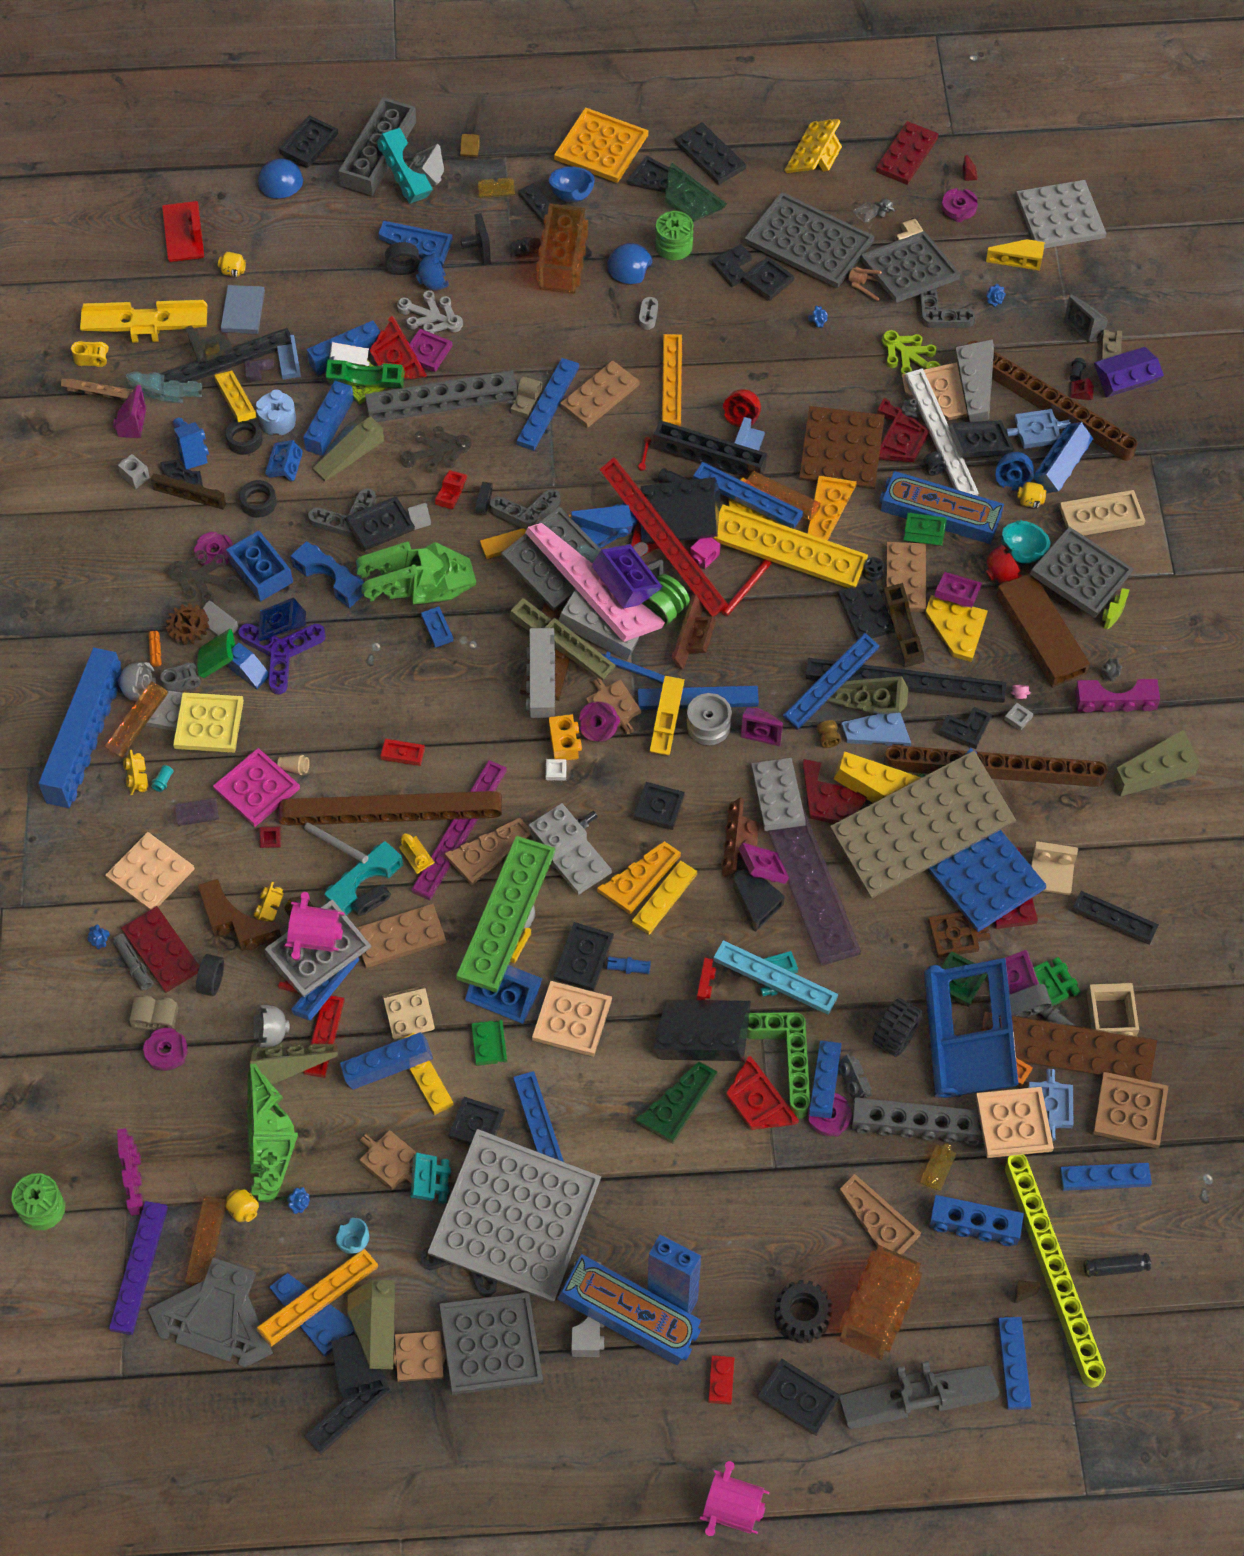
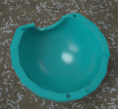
(1025, 541)

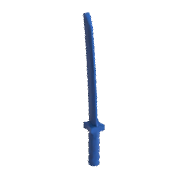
(635, 668)

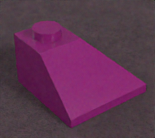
(131, 415)
(761, 727)

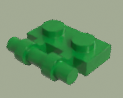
(1056, 990)

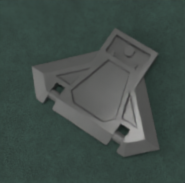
(215, 1315)

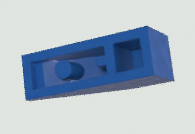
(607, 520)

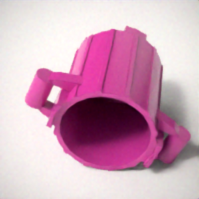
(312, 928)
(733, 1503)

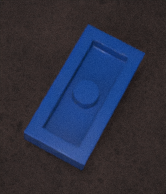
(437, 627)

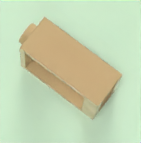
(1108, 992)

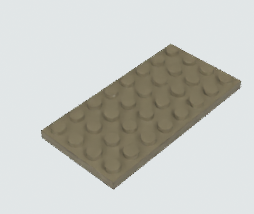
(922, 824)

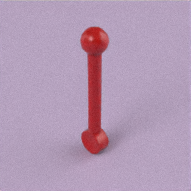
(642, 466)

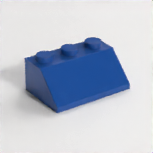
(513, 997)

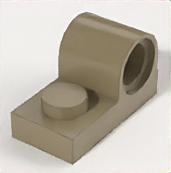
(528, 395)

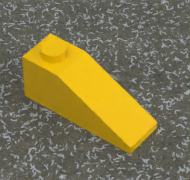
(1017, 254)

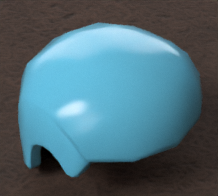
(353, 1236)

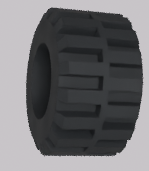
(897, 1027)
(807, 1294)

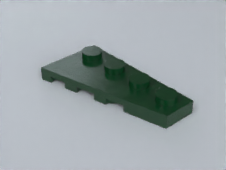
(678, 1103)

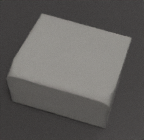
(419, 516)

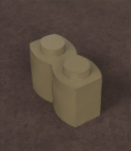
(153, 1013)

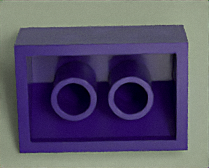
(1128, 371)
(626, 575)

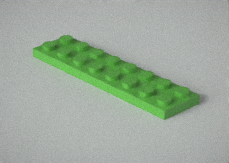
(506, 914)

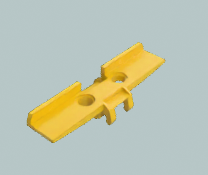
(143, 321)

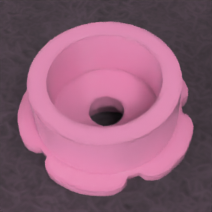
(1020, 691)

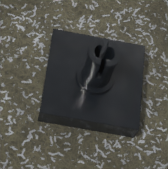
(480, 239)

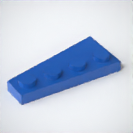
(425, 240)
(321, 1328)

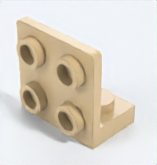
(1055, 866)
(408, 1012)

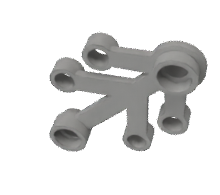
(405, 307)

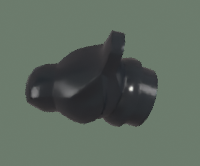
(526, 246)

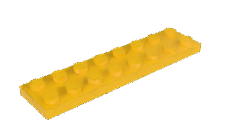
(790, 547)

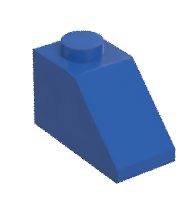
(248, 666)

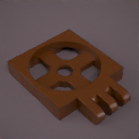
(957, 948)

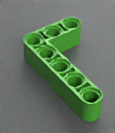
(793, 1054)

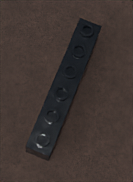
(708, 449)

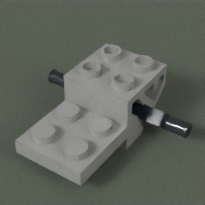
(573, 853)

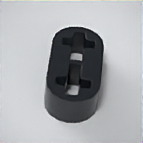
(484, 498)
(371, 900)

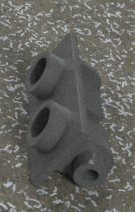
(851, 1070)

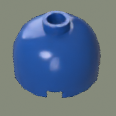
(431, 273)
(1014, 470)

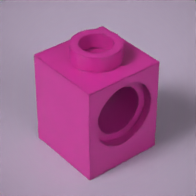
(705, 551)

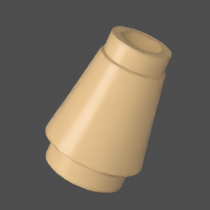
(295, 764)

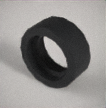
(402, 267)
(248, 447)
(257, 486)
(210, 975)

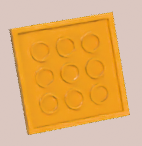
(601, 145)

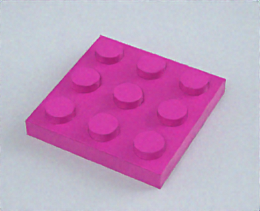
(256, 787)

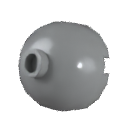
(135, 679)
(269, 1026)

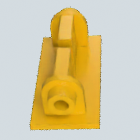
(134, 779)
(415, 853)
(269, 897)

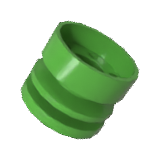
(674, 235)
(668, 600)
(38, 1213)

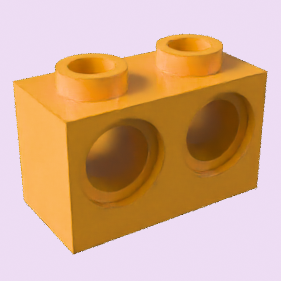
(564, 737)

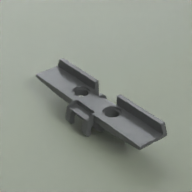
(919, 1391)

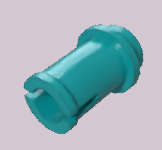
(162, 778)

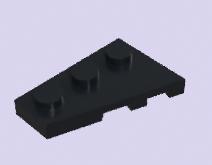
(650, 175)

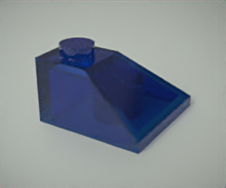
(281, 619)

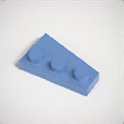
(876, 729)

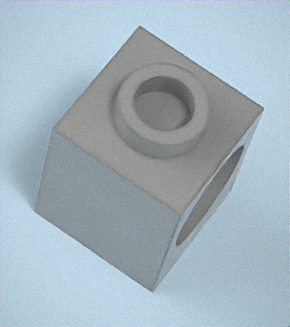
(133, 471)

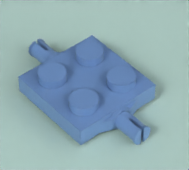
(1037, 428)
(1058, 1102)

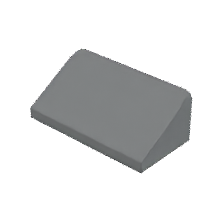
(219, 620)

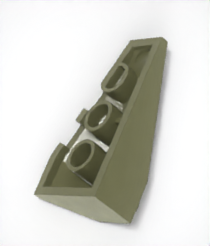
(350, 445)
(873, 695)
(283, 1062)
(373, 1321)

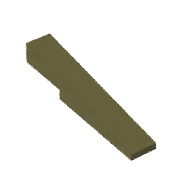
(565, 640)

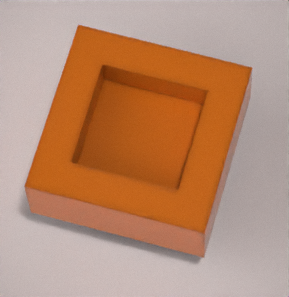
(1023, 1071)

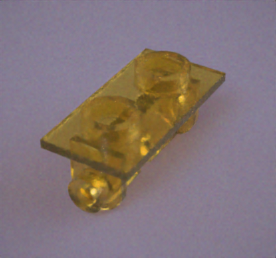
(502, 187)
(938, 1167)

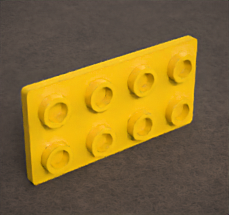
(816, 147)

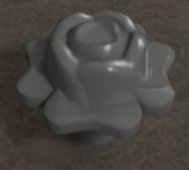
(885, 206)
(910, 408)
(1111, 669)

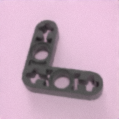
(934, 312)
(502, 507)
(342, 528)

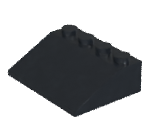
(686, 507)
(703, 1030)

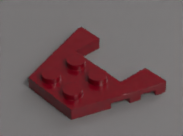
(903, 437)
(826, 800)

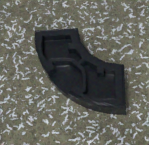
(175, 470)

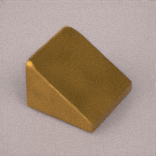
(470, 145)

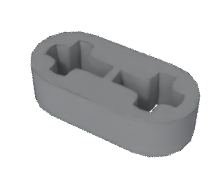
(644, 313)

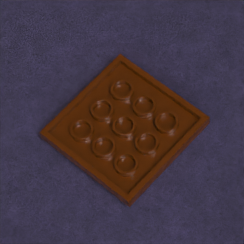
(842, 446)

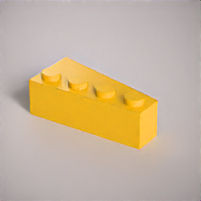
(870, 777)

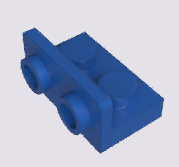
(284, 460)

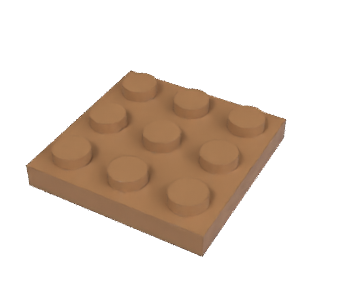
(1130, 1110)

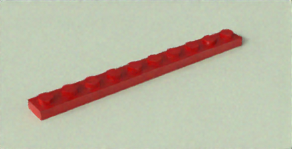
(664, 537)

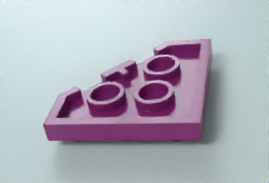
(131, 1176)

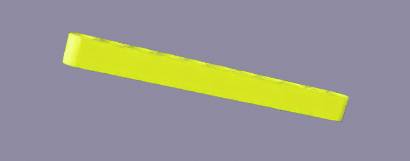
(1055, 1278)

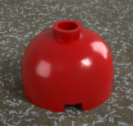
(742, 404)
(1002, 566)

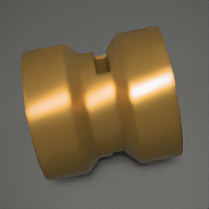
(829, 734)

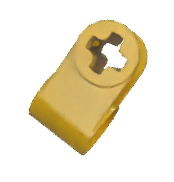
(88, 353)

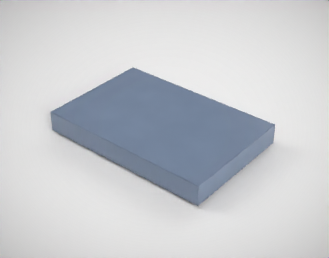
(242, 309)

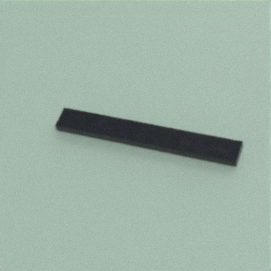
(243, 352)

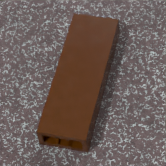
(1043, 630)

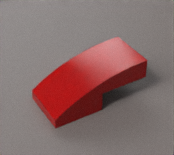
(451, 489)

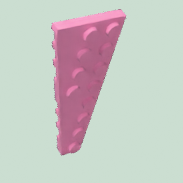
(625, 622)

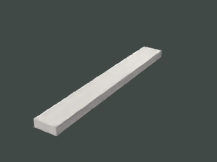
(940, 431)

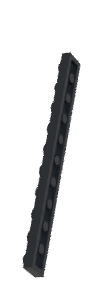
(921, 681)

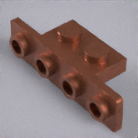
(694, 633)
(738, 831)

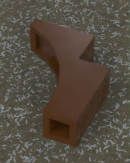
(226, 918)

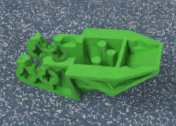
(421, 573)
(269, 1136)

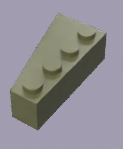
(1160, 765)

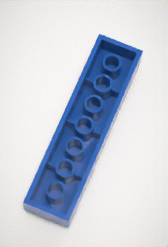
(81, 728)

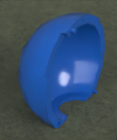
(280, 178)
(571, 183)
(629, 263)

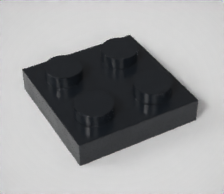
(768, 278)
(659, 805)
(474, 1116)

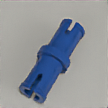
(629, 965)

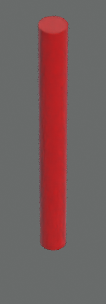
(746, 587)

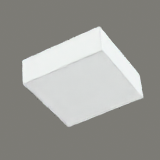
(555, 769)

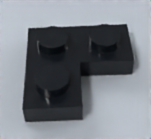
(729, 264)
(967, 732)

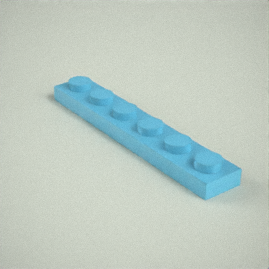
(775, 977)

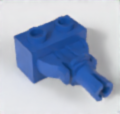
(190, 443)

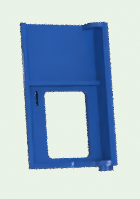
(976, 1059)

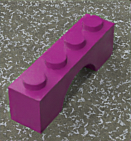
(1093, 697)

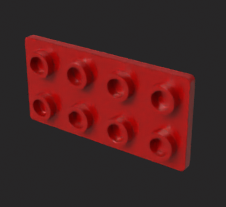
(183, 231)

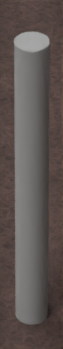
(336, 843)

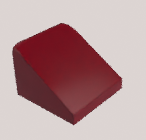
(969, 169)
(1082, 389)
(270, 836)

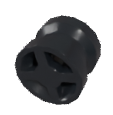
(934, 463)
(875, 564)

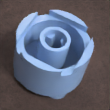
(276, 413)

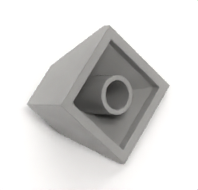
(429, 163)

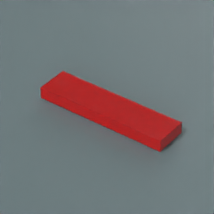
(326, 1030)

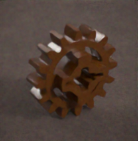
(192, 616)

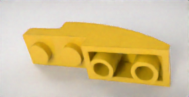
(667, 716)

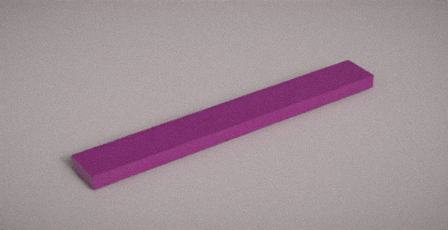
(455, 835)

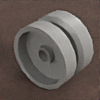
(709, 719)

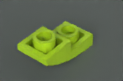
(1115, 609)

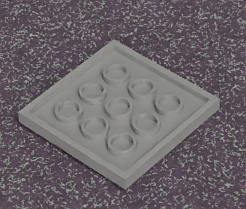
(1061, 214)

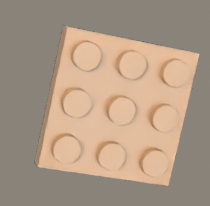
(150, 871)
(572, 1018)
(1014, 1122)

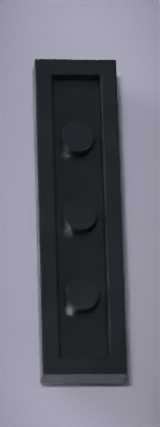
(1115, 917)
(342, 1419)

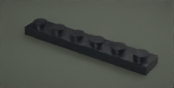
(539, 205)

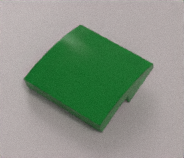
(215, 653)

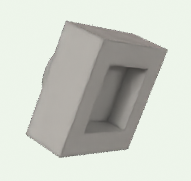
(1018, 716)

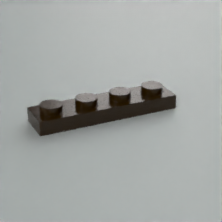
(188, 491)

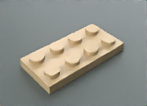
(1103, 513)

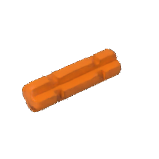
(154, 648)

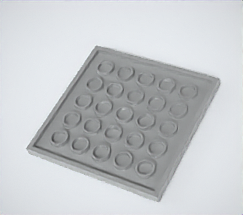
(514, 1215)

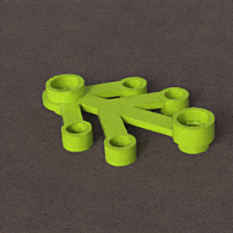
(893, 340)

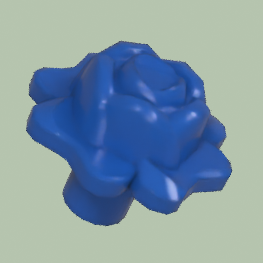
(995, 295)
(819, 316)
(98, 936)
(298, 1200)

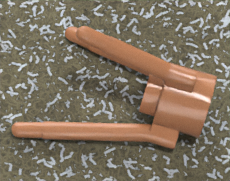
(858, 276)

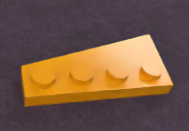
(833, 496)
(640, 878)

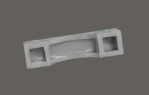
(587, 1338)

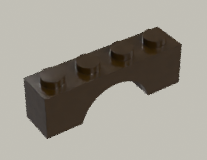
(903, 625)

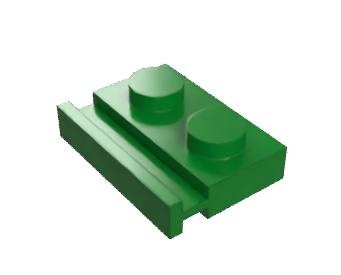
(925, 529)
(489, 1042)

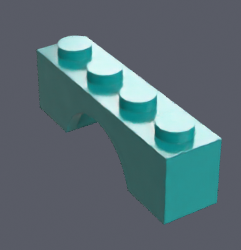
(413, 184)
(381, 861)

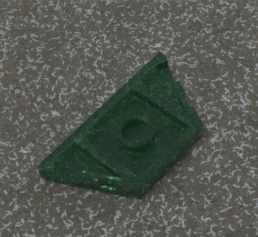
(690, 196)

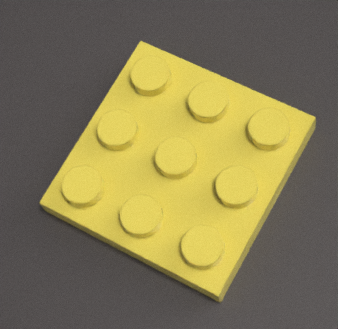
(208, 722)

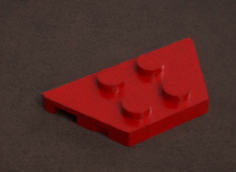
(395, 349)
(758, 1099)

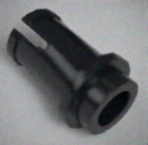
(1078, 365)

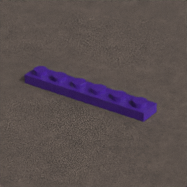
(138, 1268)

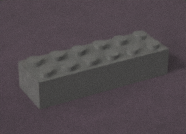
(366, 163)

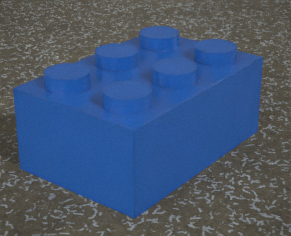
(259, 565)

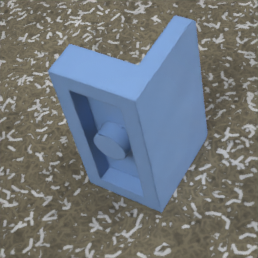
(289, 360)
(749, 437)

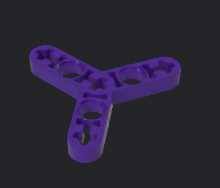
(284, 657)

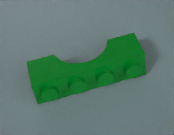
(376, 376)

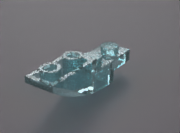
(156, 387)

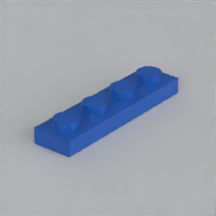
(311, 1003)
(825, 1079)
(1105, 1176)
(1014, 1363)

